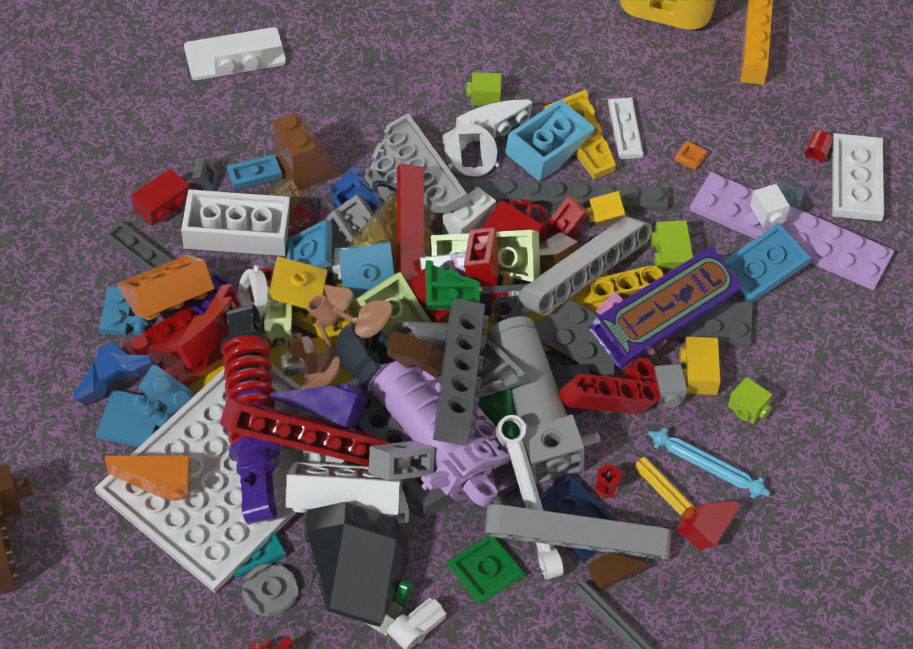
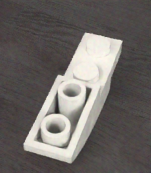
(495, 118)

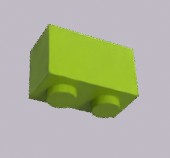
(671, 244)

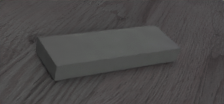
(135, 247)

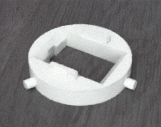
(487, 146)
(257, 280)

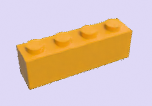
(756, 41)

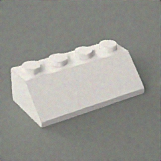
(236, 222)
(325, 484)

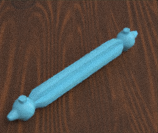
(709, 463)

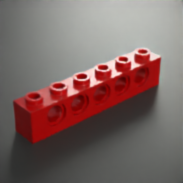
(298, 431)

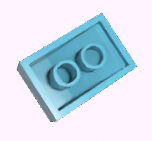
(548, 139)

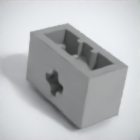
(401, 460)

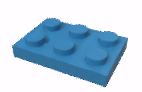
(767, 262)

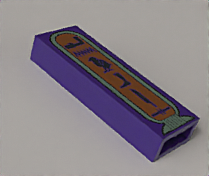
(665, 307)

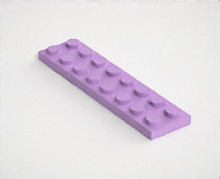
(824, 242)

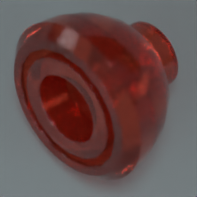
(301, 219)

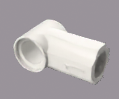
(413, 628)

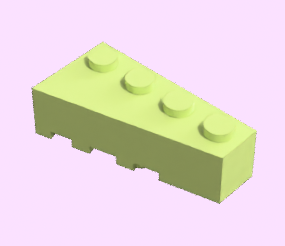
(516, 251)

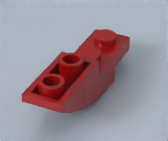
(208, 330)

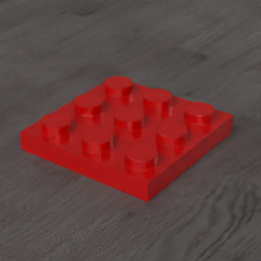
(161, 344)

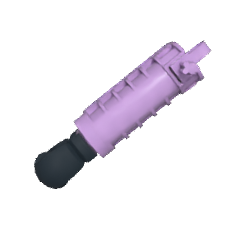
(412, 401)

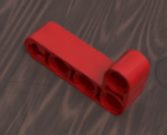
(629, 394)

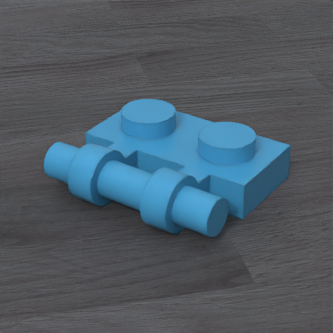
(117, 315)
(164, 389)

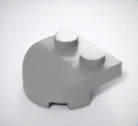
(349, 220)

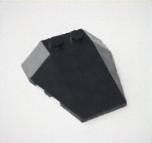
(357, 558)

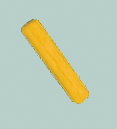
(662, 485)

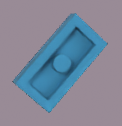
(254, 172)

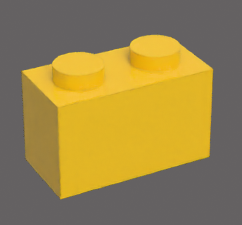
(701, 365)

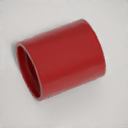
(819, 146)

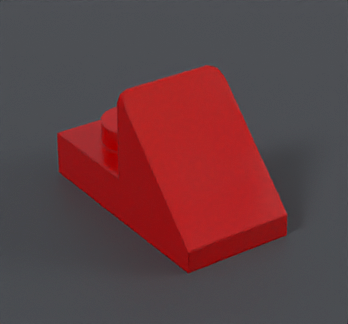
(565, 220)

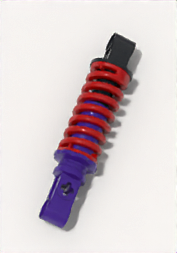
(243, 355)

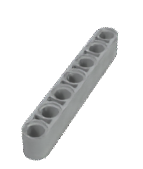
(584, 265)
(577, 532)

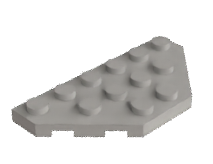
(408, 145)

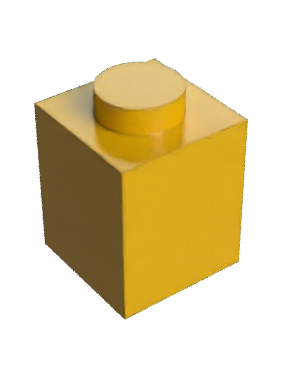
(606, 209)

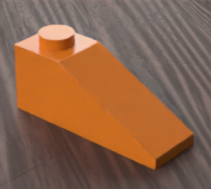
(158, 475)

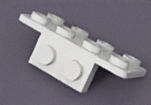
(234, 53)

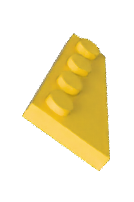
(594, 152)

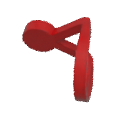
(517, 204)

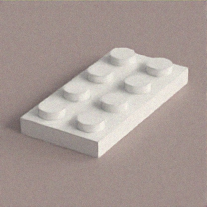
(857, 177)

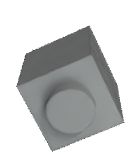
(671, 385)

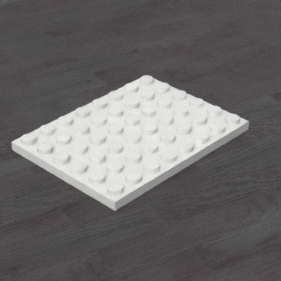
(209, 527)

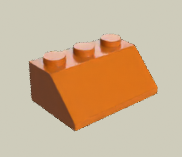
(166, 286)

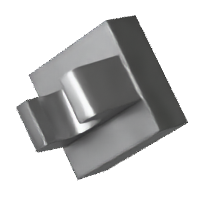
(203, 175)

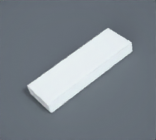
(625, 128)

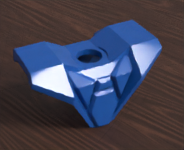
(351, 185)
(109, 368)

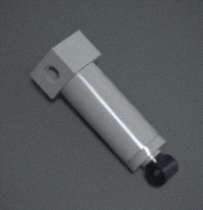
(550, 436)

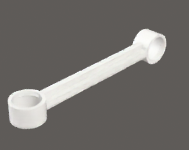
(548, 555)

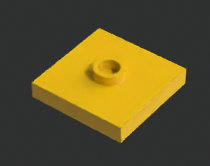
(296, 282)

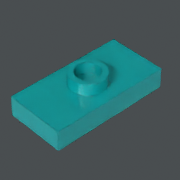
(267, 554)

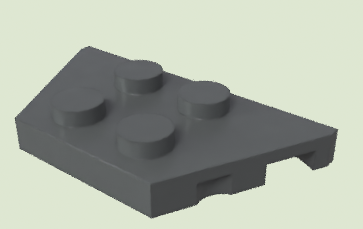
(569, 335)
(498, 371)

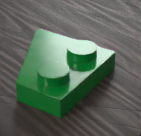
(446, 285)

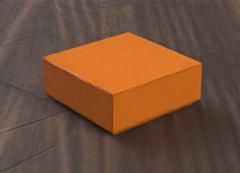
(691, 155)

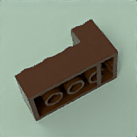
(10, 493)

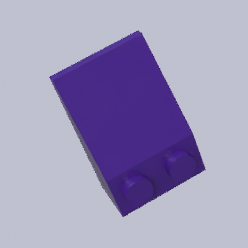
(337, 404)

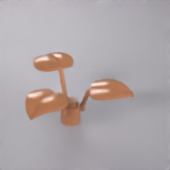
(329, 308)

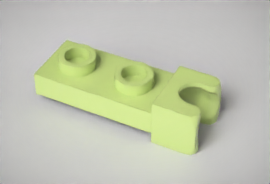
(278, 320)

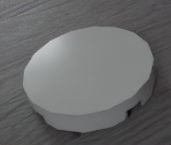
(278, 590)

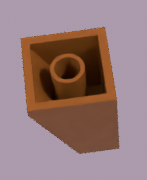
(301, 152)

